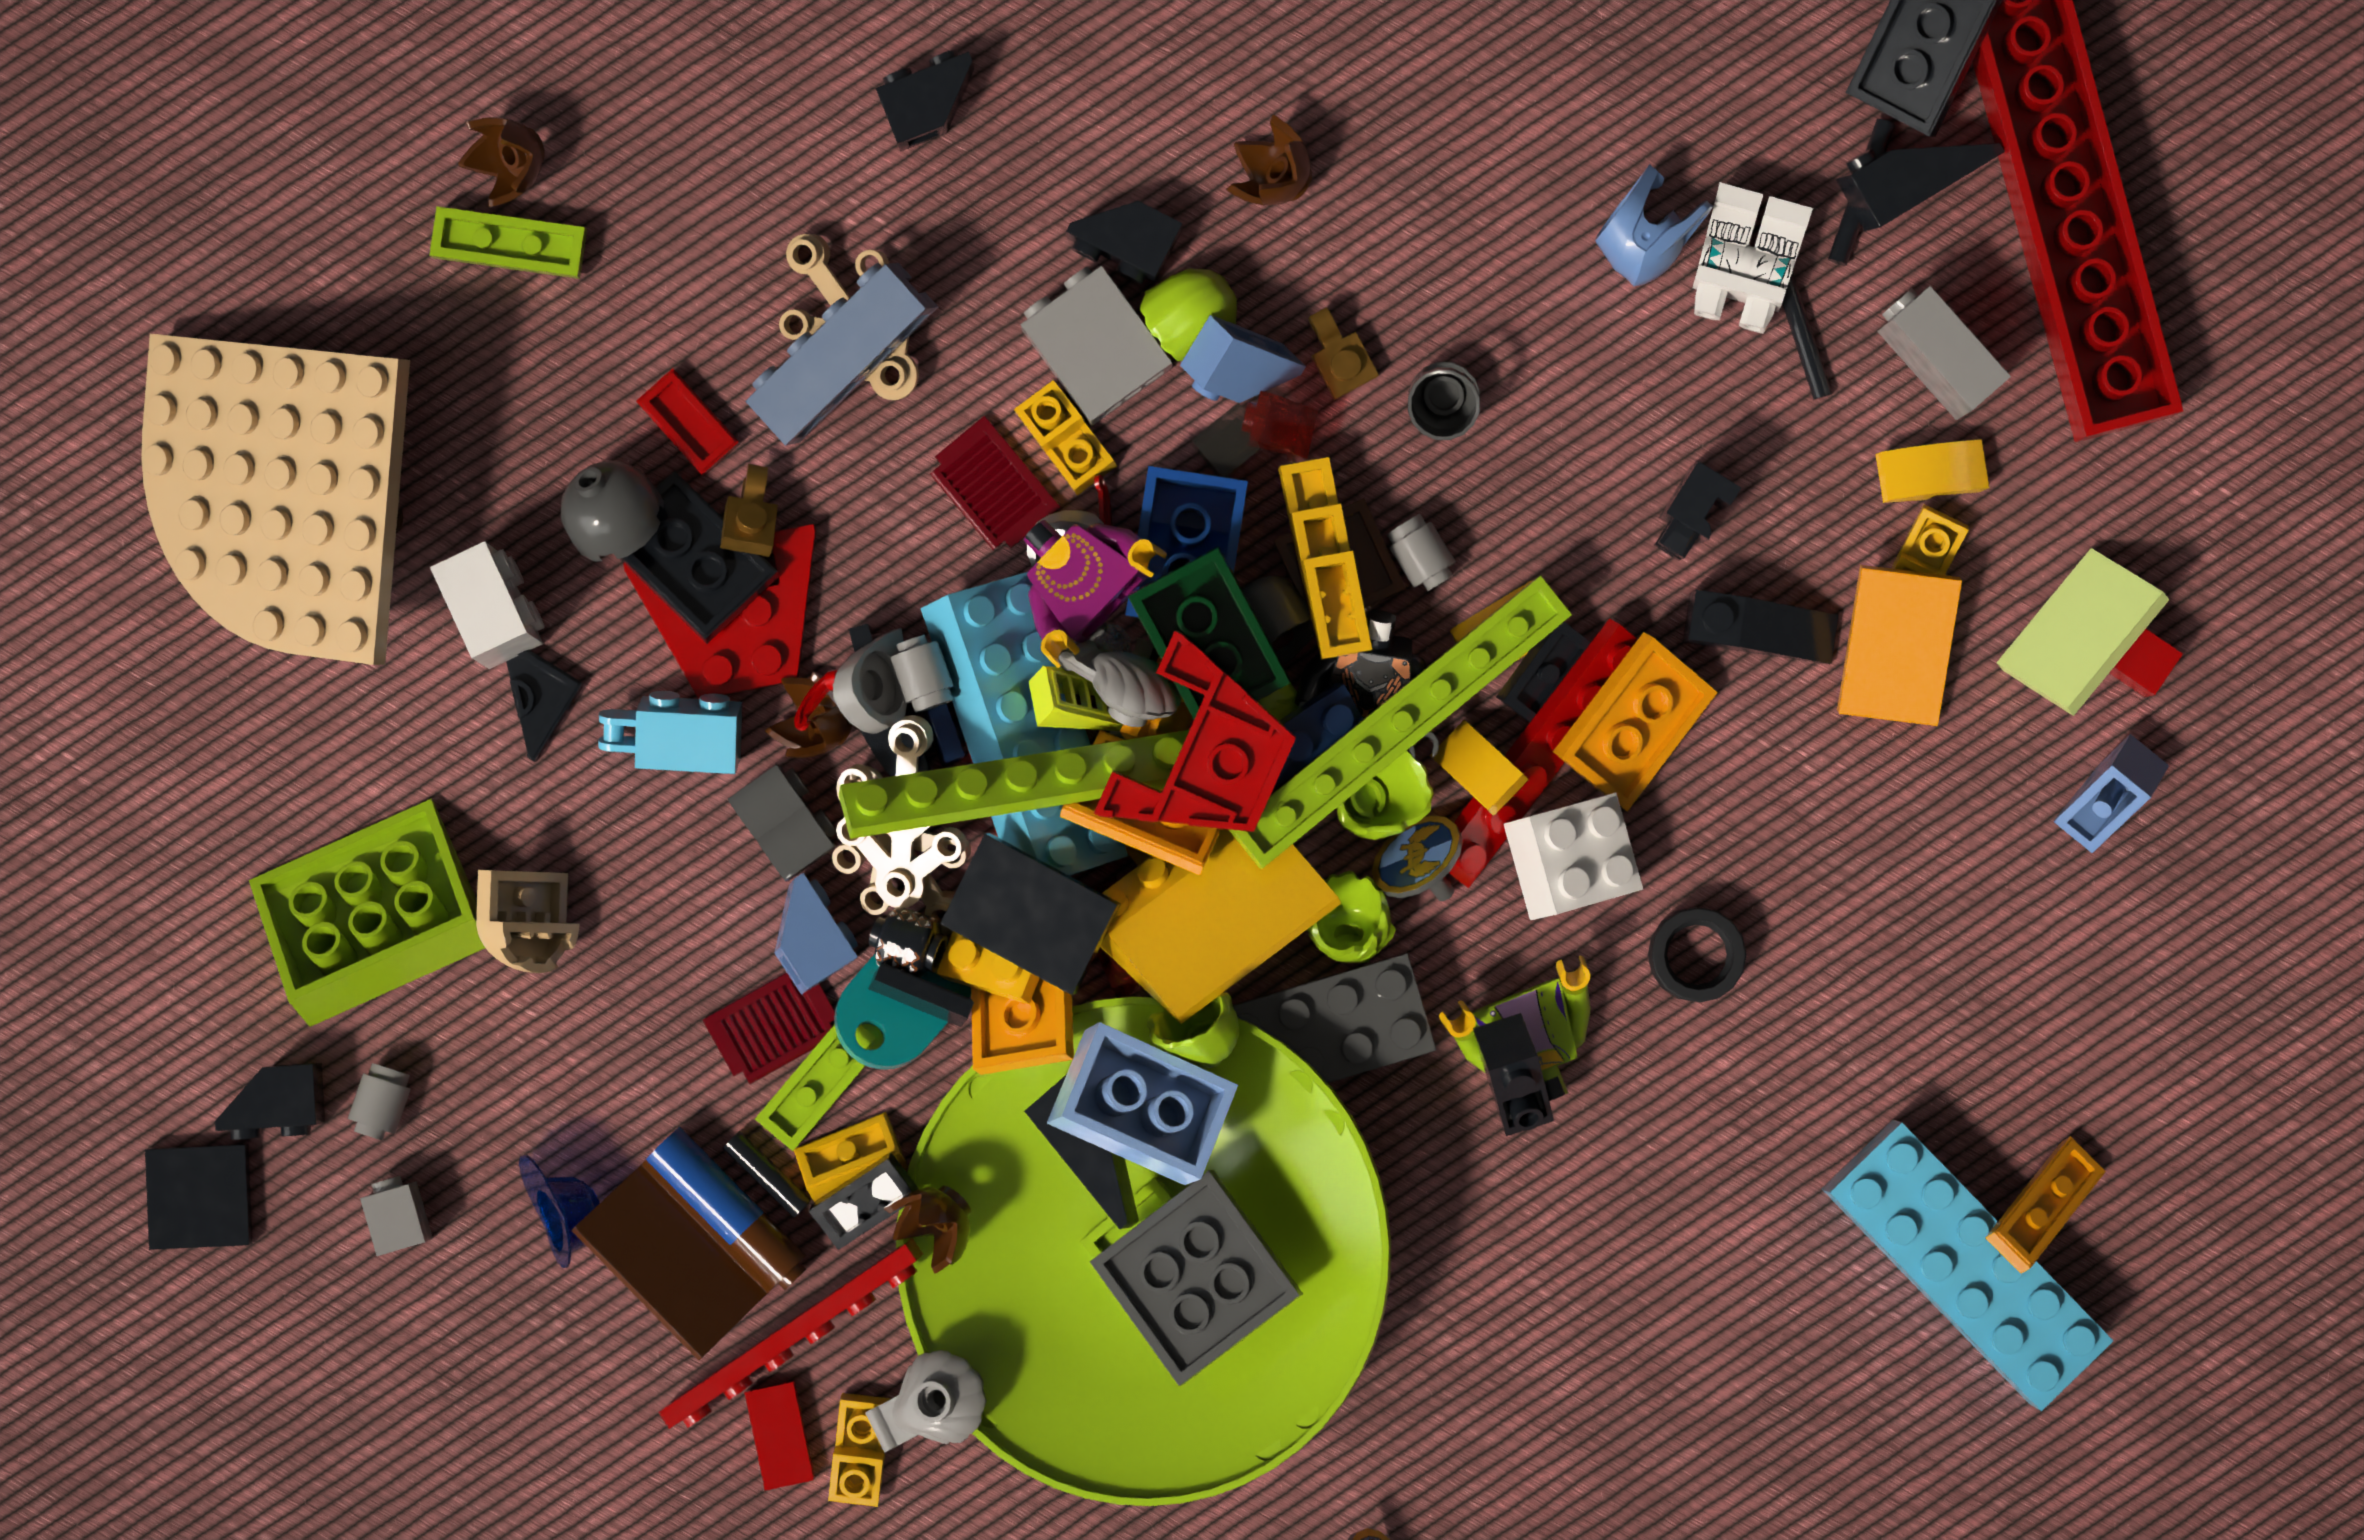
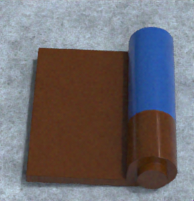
(690, 1243)

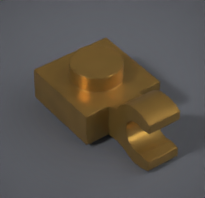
(1342, 360)
(749, 520)

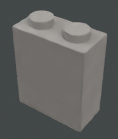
(1095, 344)
(1942, 351)

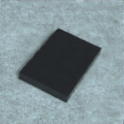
(1921, 58)
(691, 570)
(1030, 913)

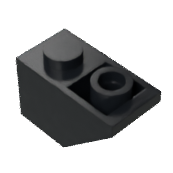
(926, 101)
(1129, 236)
(1513, 1074)
(277, 1097)

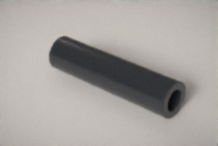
(766, 1174)

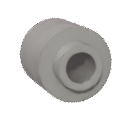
(1421, 553)
(922, 673)
(379, 1101)

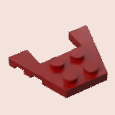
(757, 644)
(1224, 762)

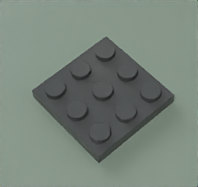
(1196, 1277)

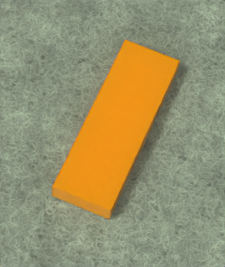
(2045, 1204)

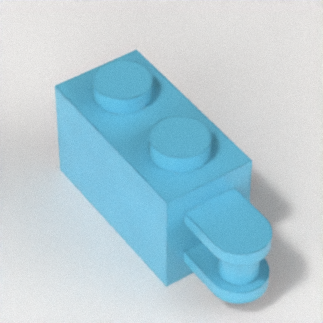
(678, 733)

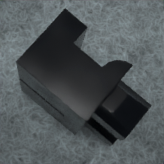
(1690, 505)

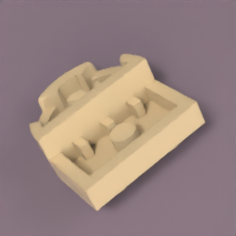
(524, 918)

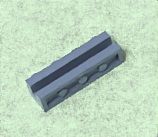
(840, 353)

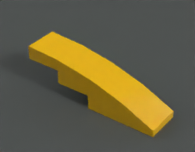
(1325, 558)

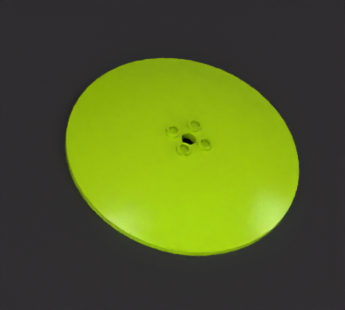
(1061, 1361)

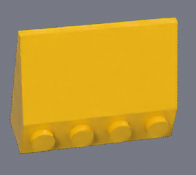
(1202, 934)

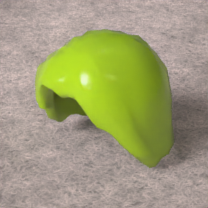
(1182, 305)
(1389, 800)
(1203, 1038)

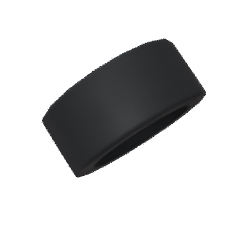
(1734, 959)

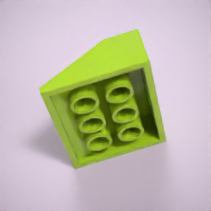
(368, 913)

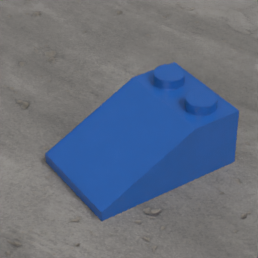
(1189, 517)

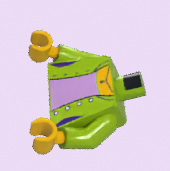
(1553, 1015)

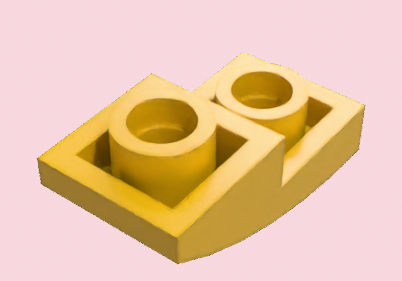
(1065, 437)
(1932, 471)
(1931, 543)
(1479, 767)
(857, 1453)

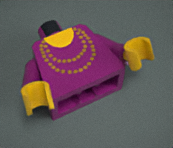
(1082, 580)

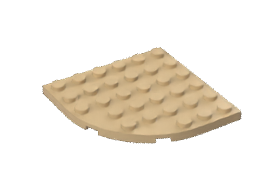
(278, 488)

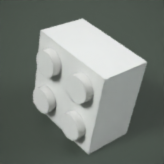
(487, 604)
(1573, 856)

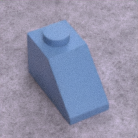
(1237, 362)
(2112, 793)

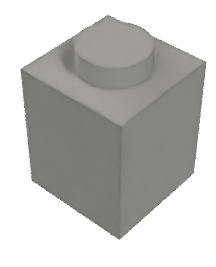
(395, 1216)

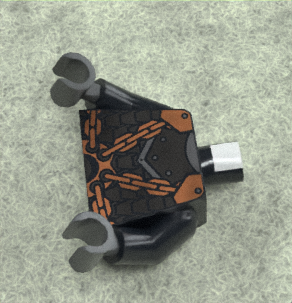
(1368, 675)

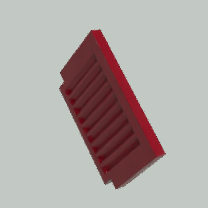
(992, 485)
(770, 1027)

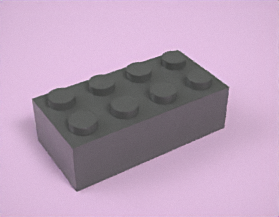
(1348, 1018)

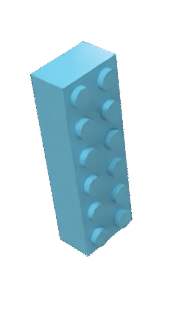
(991, 656)
(1939, 1243)

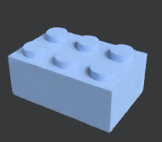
(1142, 1104)

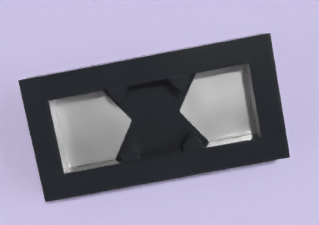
(861, 1201)

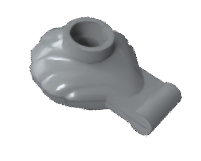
(1125, 683)
(921, 1405)

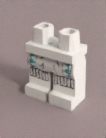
(1746, 272)

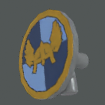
(1419, 859)

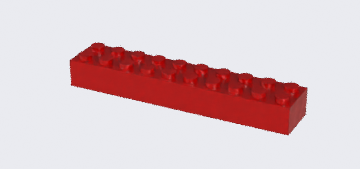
(2074, 220)

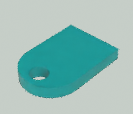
(903, 1028)

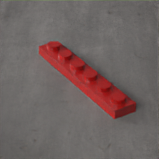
(1534, 750)
(775, 1349)

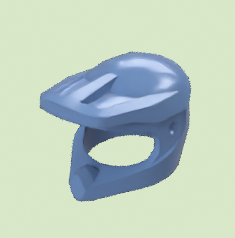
(1641, 248)

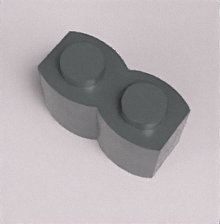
(784, 822)

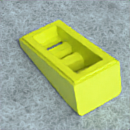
(1053, 712)

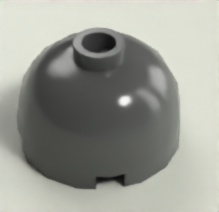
(610, 510)

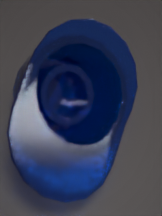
(560, 1205)

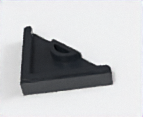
(541, 698)

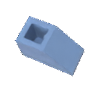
(808, 937)

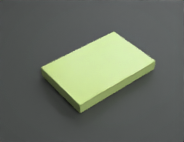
(2082, 631)

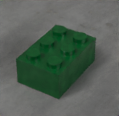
(1215, 614)

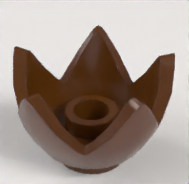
(506, 152)
(1276, 169)
(827, 724)
(935, 1213)

